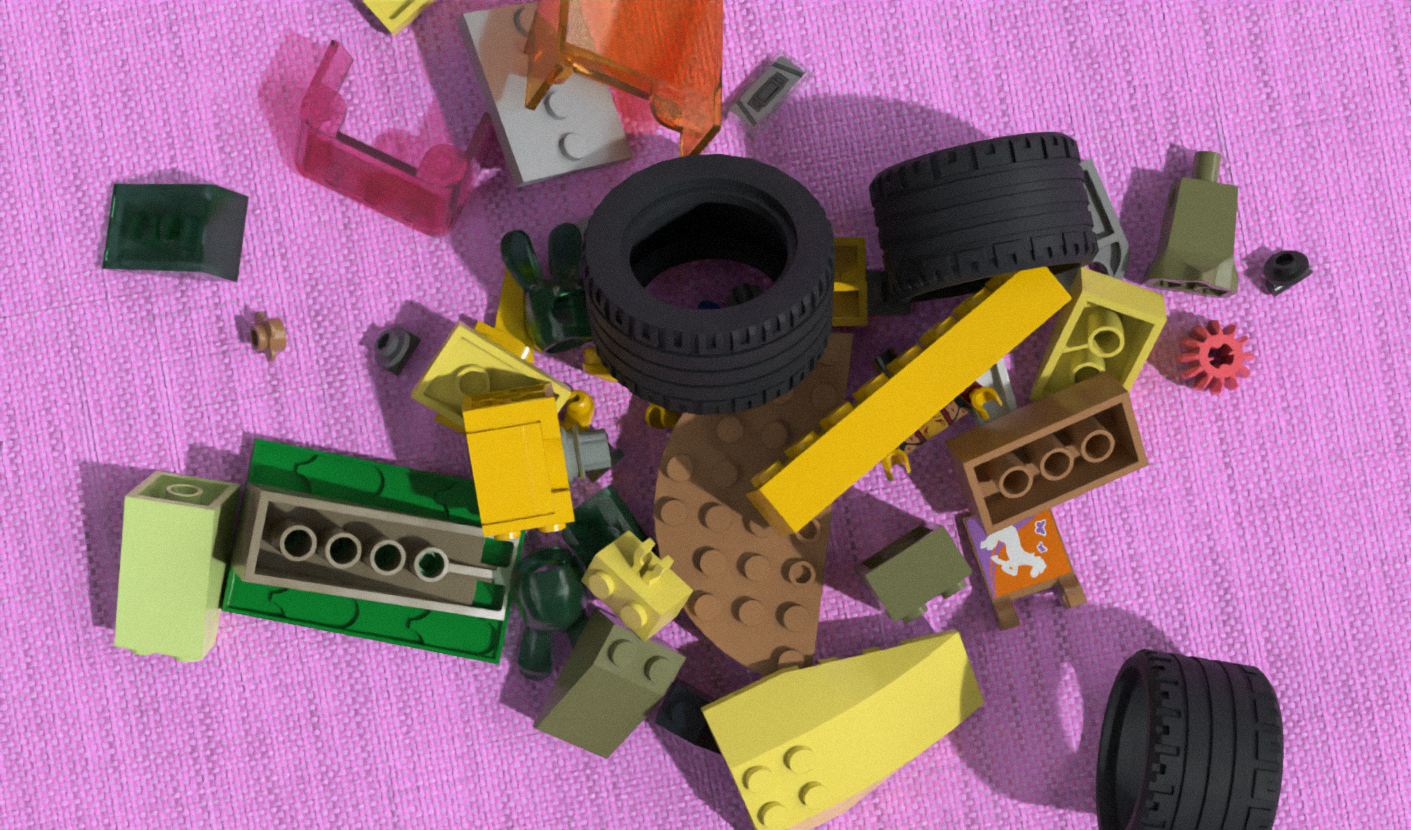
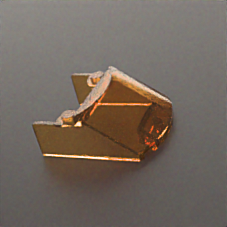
(643, 47)

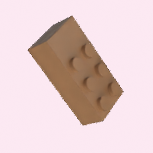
(1047, 452)

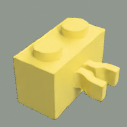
(637, 584)

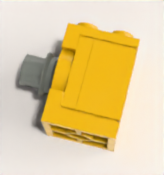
(526, 459)

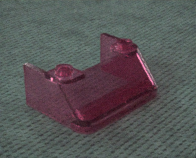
(418, 198)

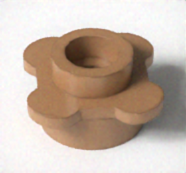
(268, 336)

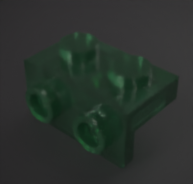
(600, 523)

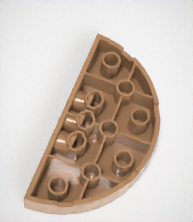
(749, 586)

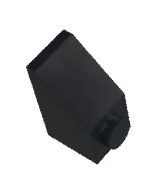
(683, 715)

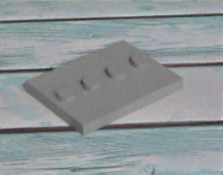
(572, 125)

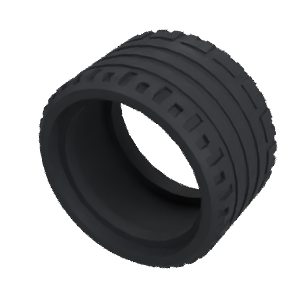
(982, 214)
(1189, 746)

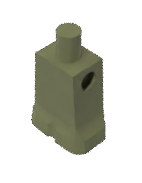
(1197, 234)

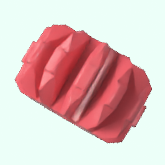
(1231, 356)

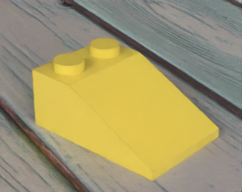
(1099, 330)

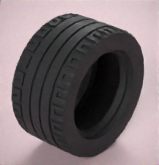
(699, 212)

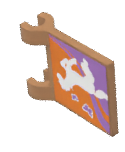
(1023, 562)

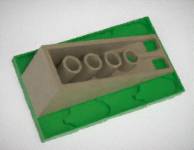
(369, 553)

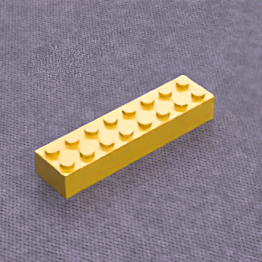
(902, 402)

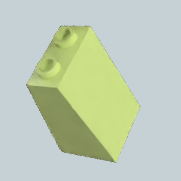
(174, 564)

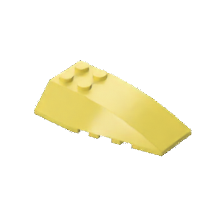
(835, 731)

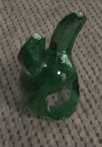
(554, 303)
(548, 604)

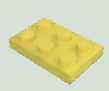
(474, 365)

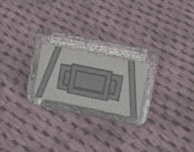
(767, 94)

